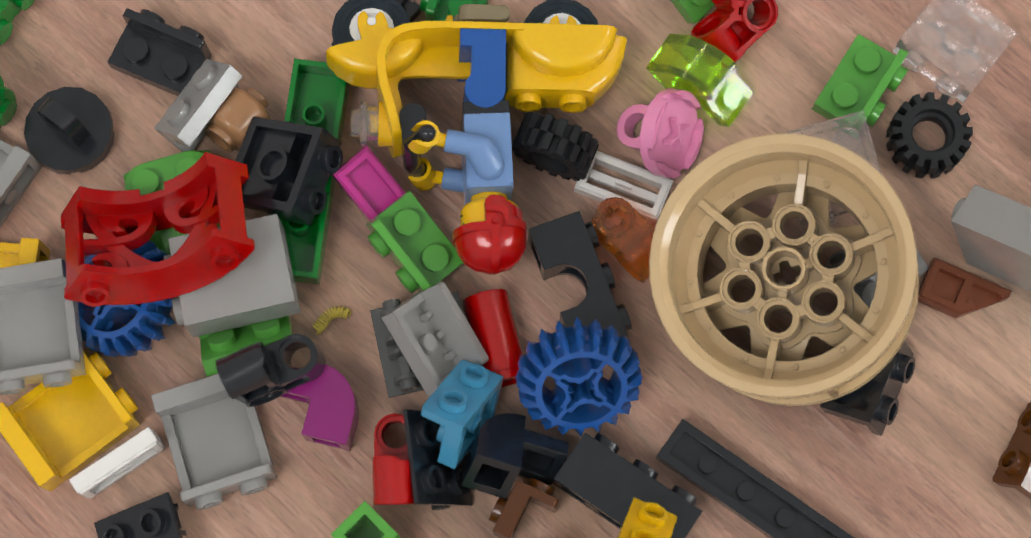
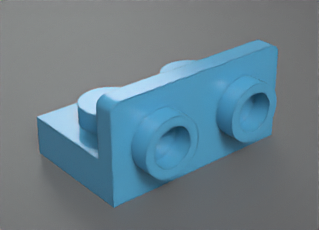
(462, 407)

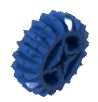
(103, 323)
(576, 363)

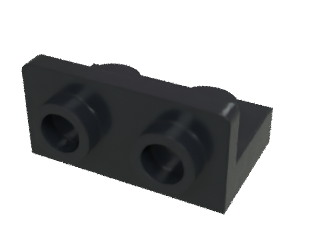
(158, 51)
(876, 401)

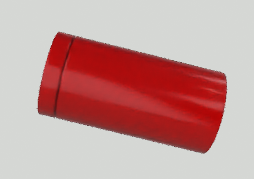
(494, 326)

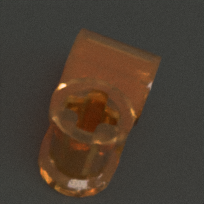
(630, 240)

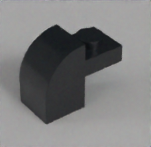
(508, 451)

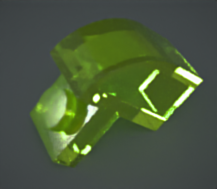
(704, 71)

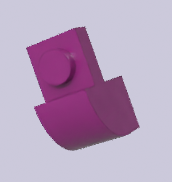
(331, 409)

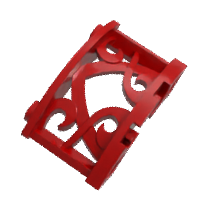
(126, 220)

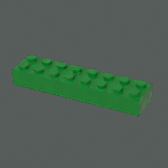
(319, 101)

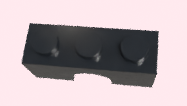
(567, 248)

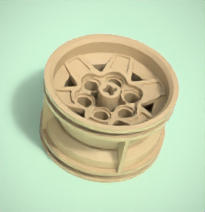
(710, 212)

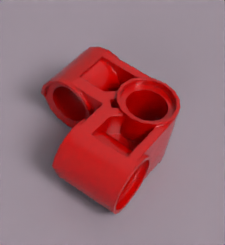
(730, 28)
(390, 467)

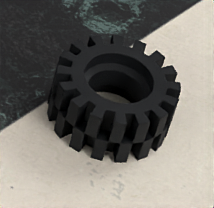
(937, 111)
(555, 146)

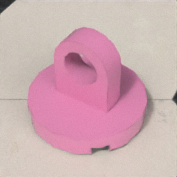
(668, 133)

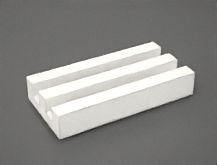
(631, 171)
(117, 463)

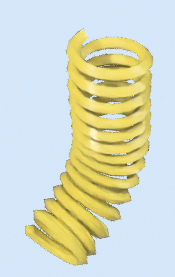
(336, 312)

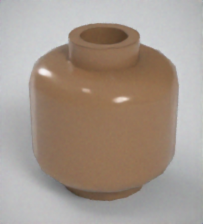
(234, 116)

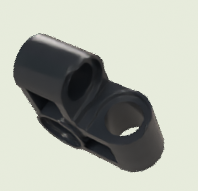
(266, 372)

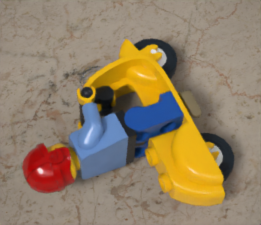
(546, 62)

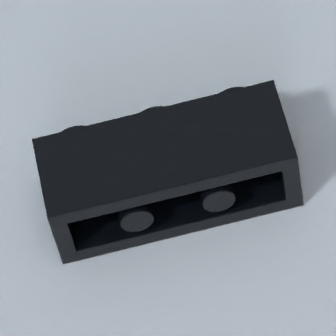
(609, 483)

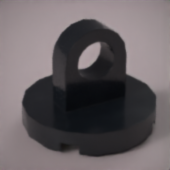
(69, 130)

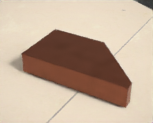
(957, 291)

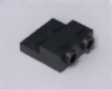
(288, 168)

